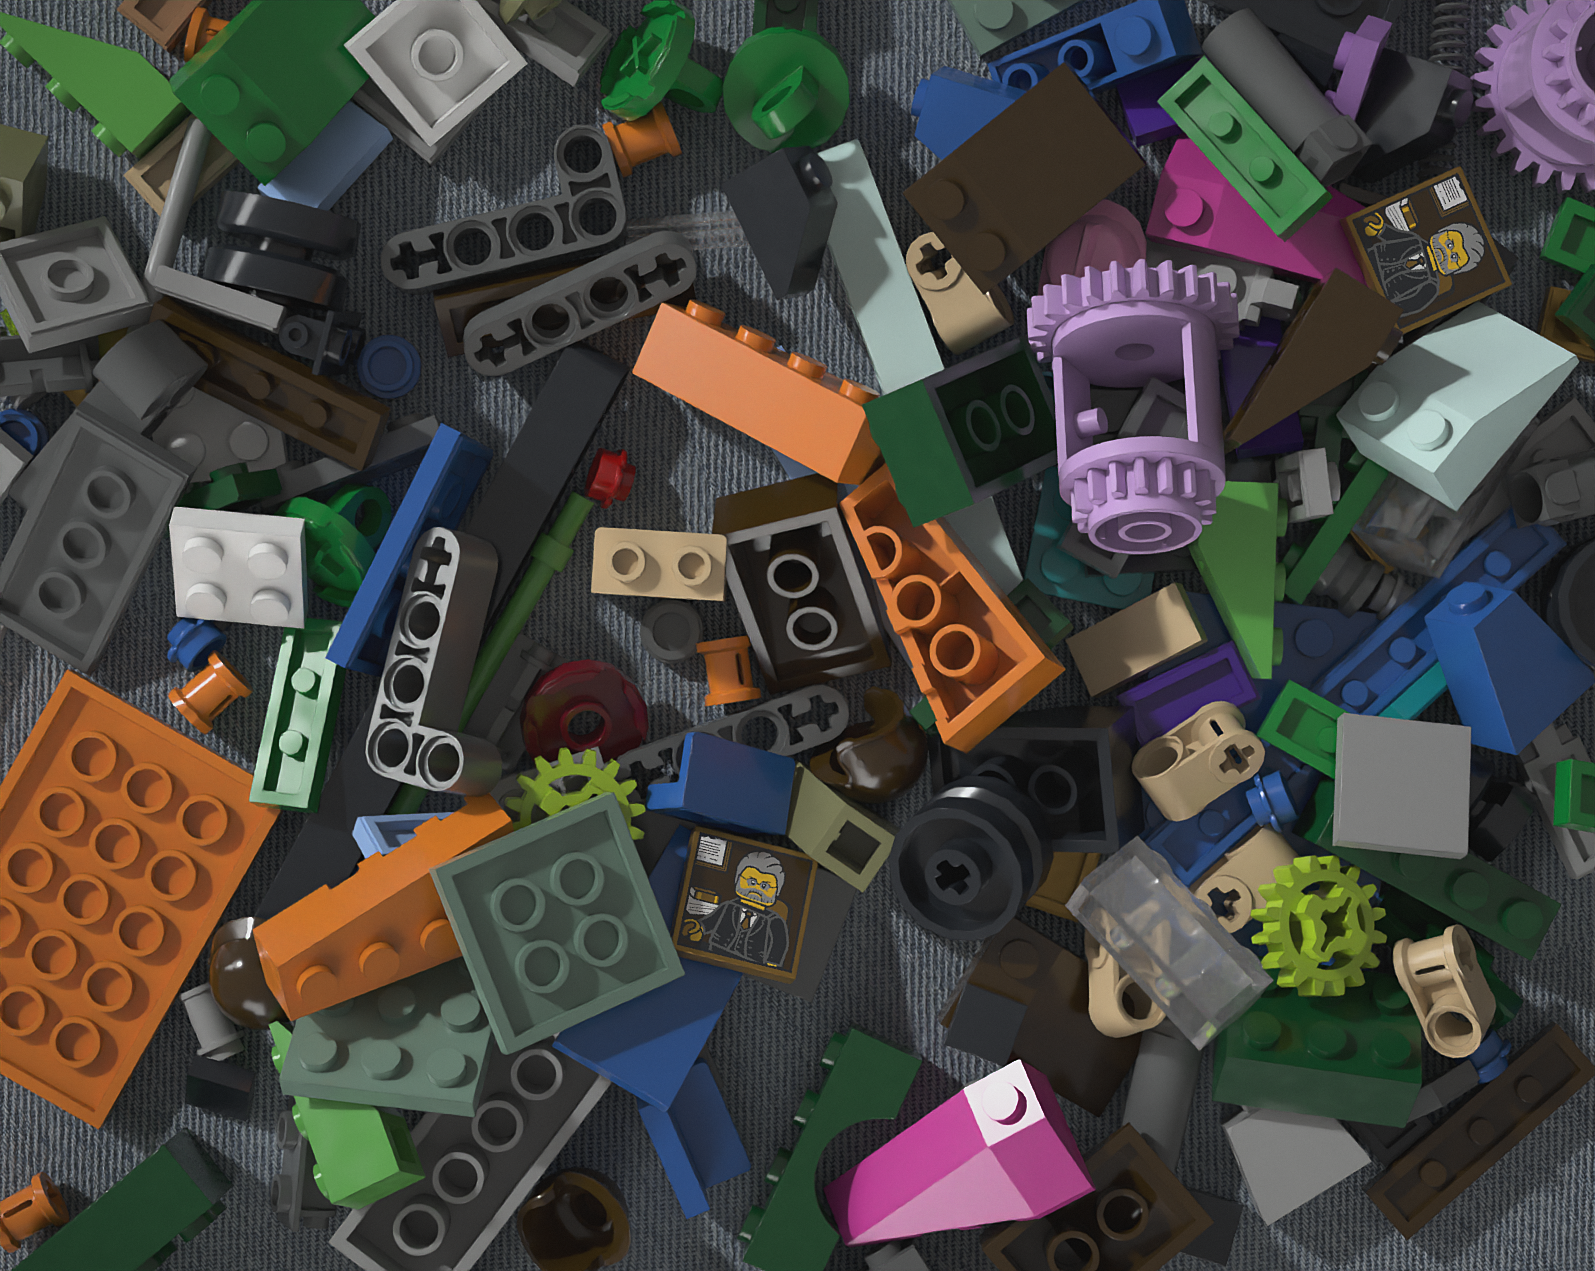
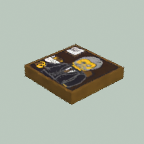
(1427, 249)
(743, 905)

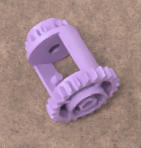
(1542, 91)
(1118, 334)

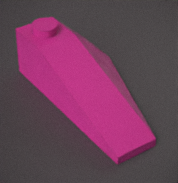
(1207, 215)
(971, 1162)

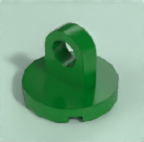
(656, 64)
(786, 89)
(336, 550)

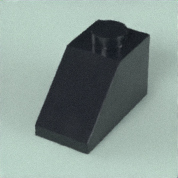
(1409, 112)
(786, 216)

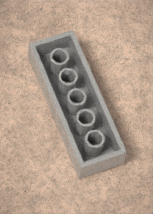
(475, 1165)

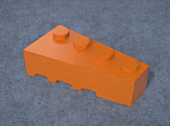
(762, 390)
(957, 624)
(376, 922)

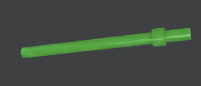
(550, 554)

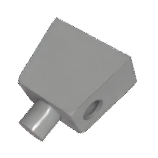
(1289, 1156)

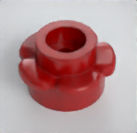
(609, 477)

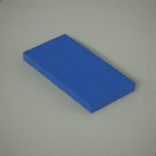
(434, 499)
(658, 1035)

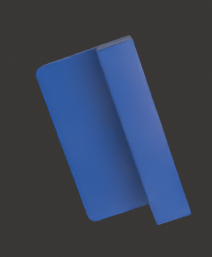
(727, 787)
(696, 1139)

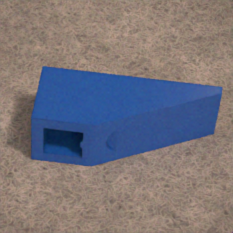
(1108, 48)

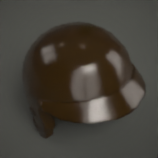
(875, 757)
(238, 977)
(575, 1221)

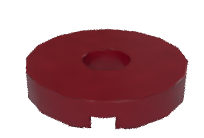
(580, 688)

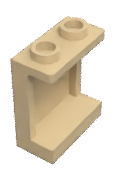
(659, 564)

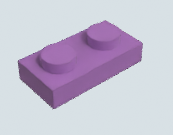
(1358, 60)

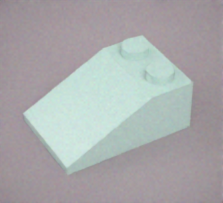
(1455, 401)

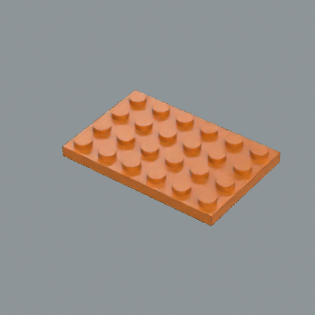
(110, 887)

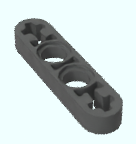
(584, 312)
(731, 727)

